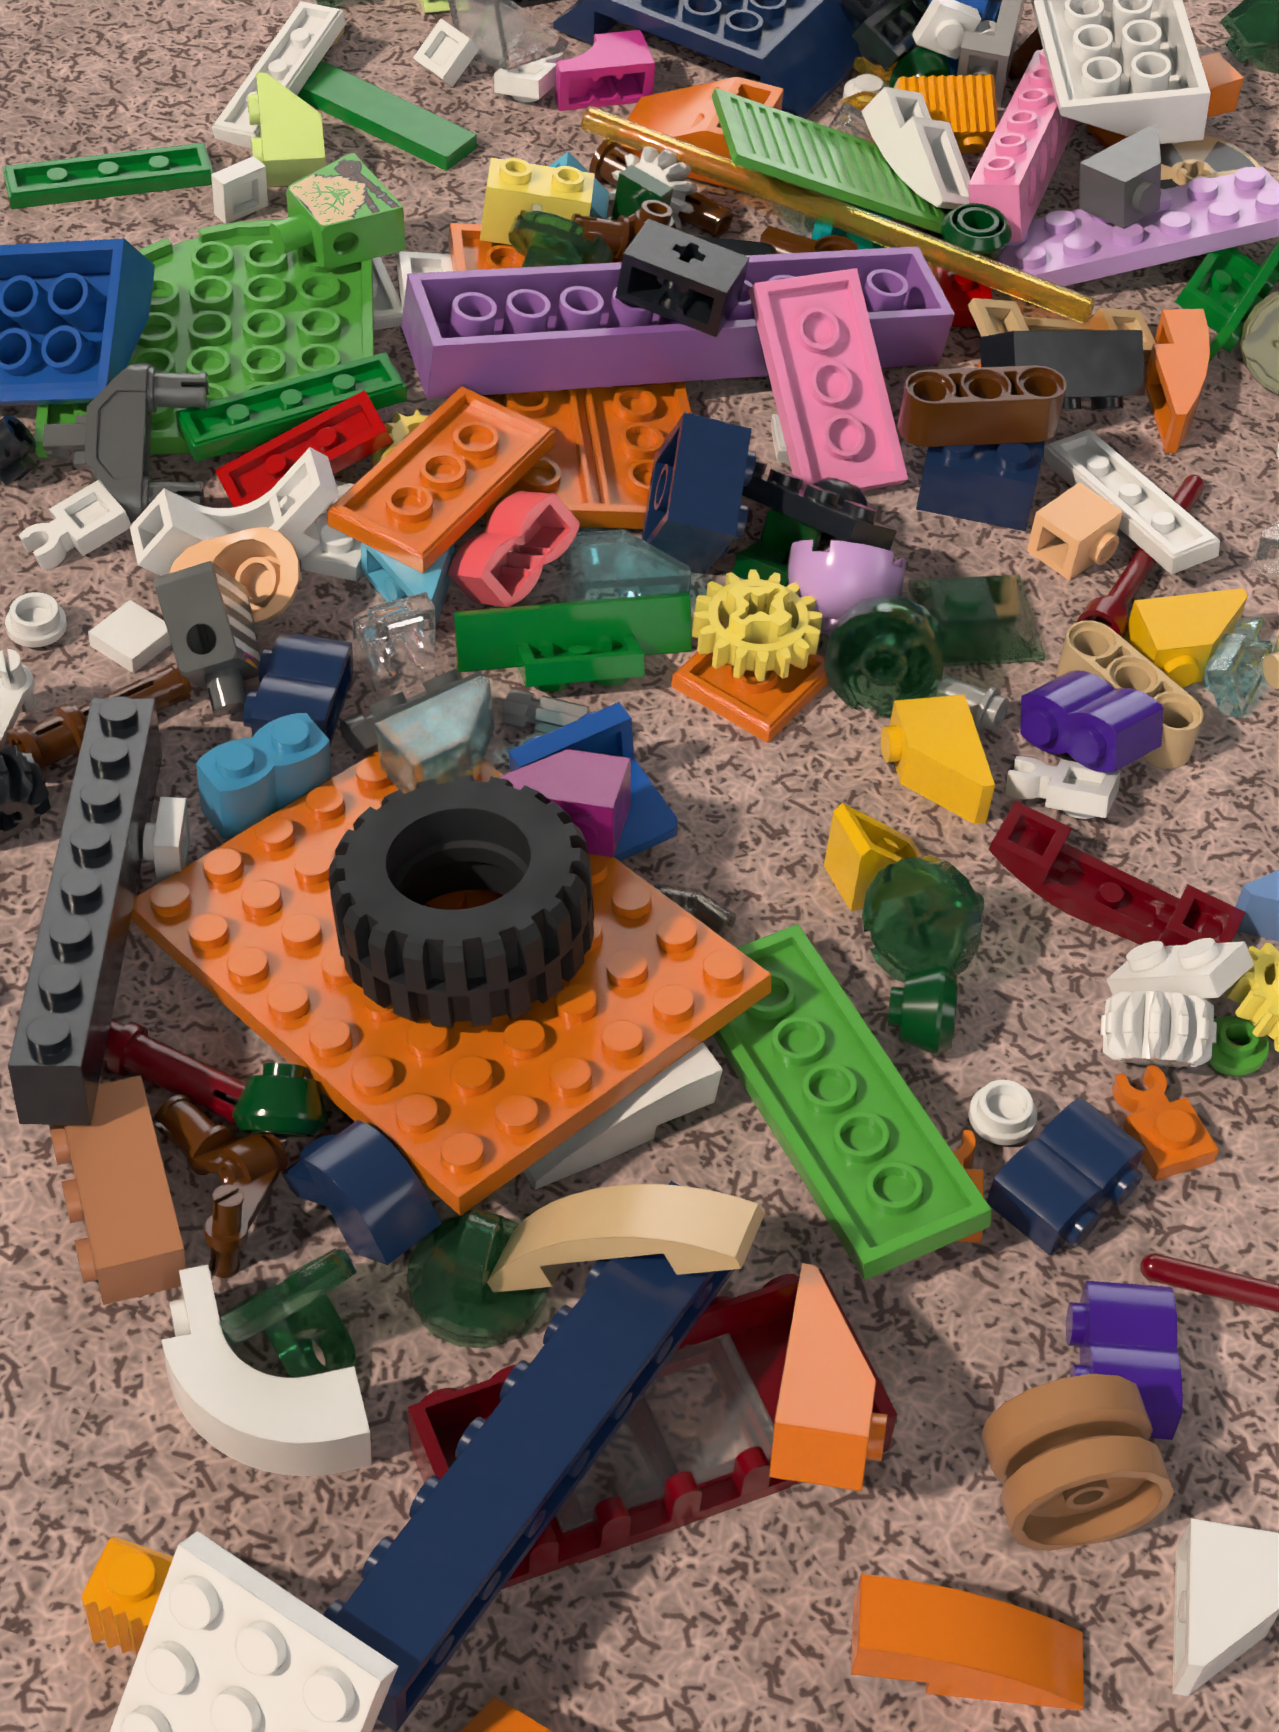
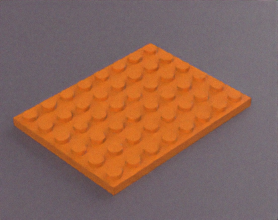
(461, 1099)

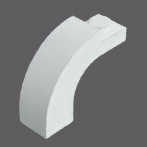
(290, 507)
(257, 1418)

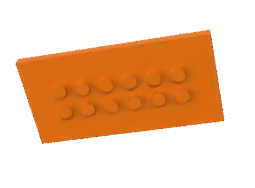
(601, 433)

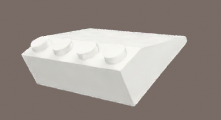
(1125, 65)

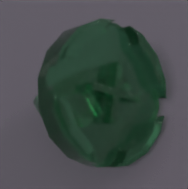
(555, 241)
(922, 917)
(451, 1287)
(297, 1313)

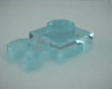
(1234, 668)

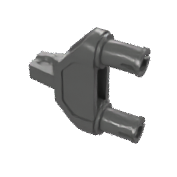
(116, 434)

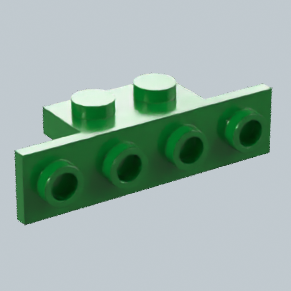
(1228, 290)
(574, 640)

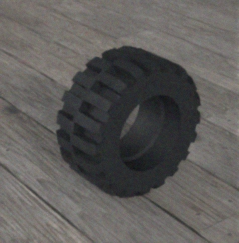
(474, 958)

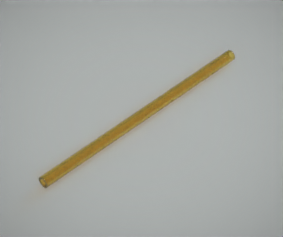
(845, 216)

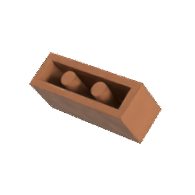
(121, 1196)

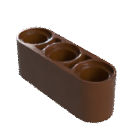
(981, 405)

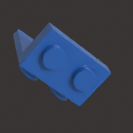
(609, 733)

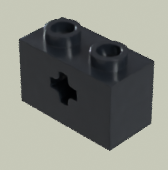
(682, 277)

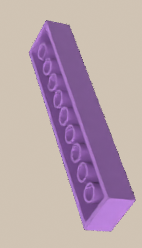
(570, 332)

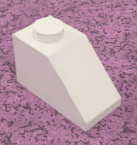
(1221, 1598)

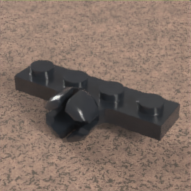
(885, 27)
(827, 505)

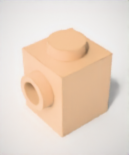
(1075, 531)

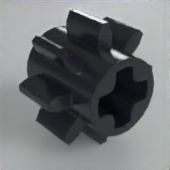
(15, 445)

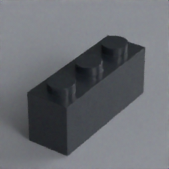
(1095, 363)

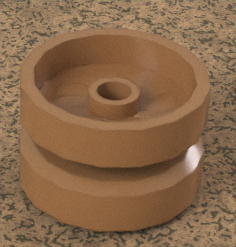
(1076, 1462)

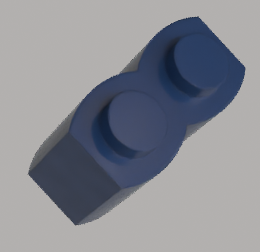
(301, 677)
(1067, 1176)

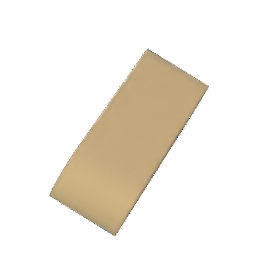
(1103, 652)

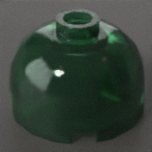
(885, 653)

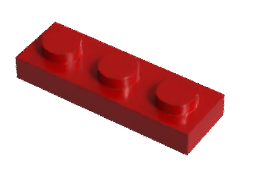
(342, 433)

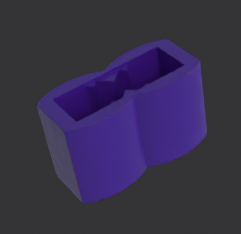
(1091, 721)
(1134, 1336)

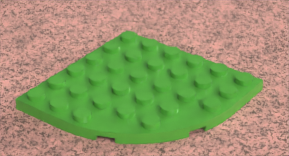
(243, 318)

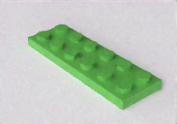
(847, 1114)

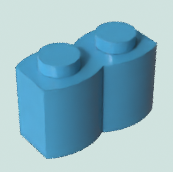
(263, 773)

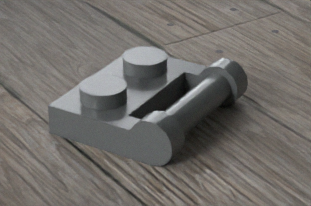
(361, 731)

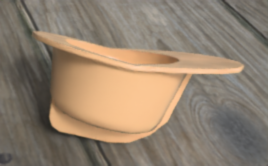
(258, 560)

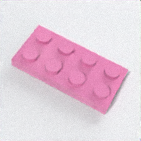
(828, 380)

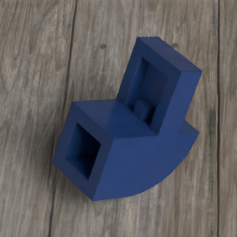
(366, 1190)

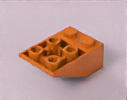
(692, 116)

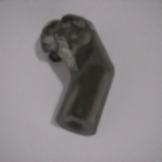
(701, 907)

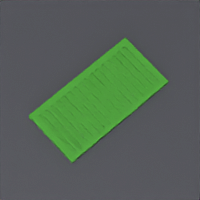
(819, 159)

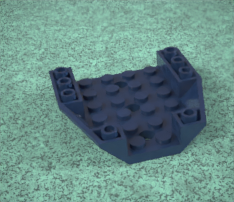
(786, 42)

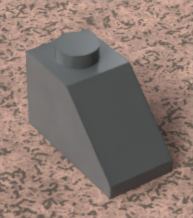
(1123, 179)

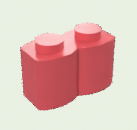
(510, 554)

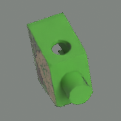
(340, 216)

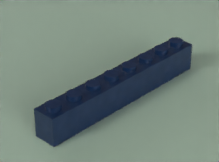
(518, 1469)

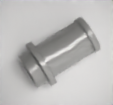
(985, 706)

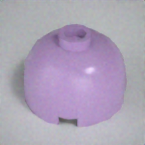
(843, 576)

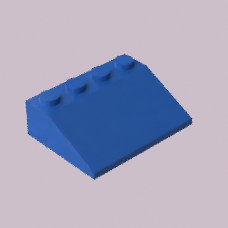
(69, 318)

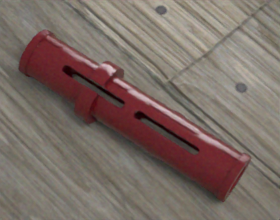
(135, 1052)

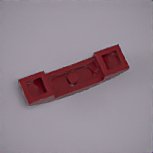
(1103, 895)

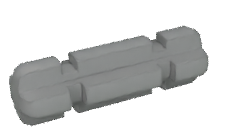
(545, 714)

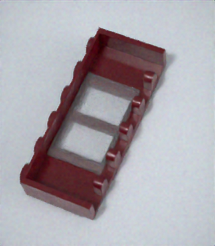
(682, 1453)

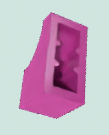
(608, 74)

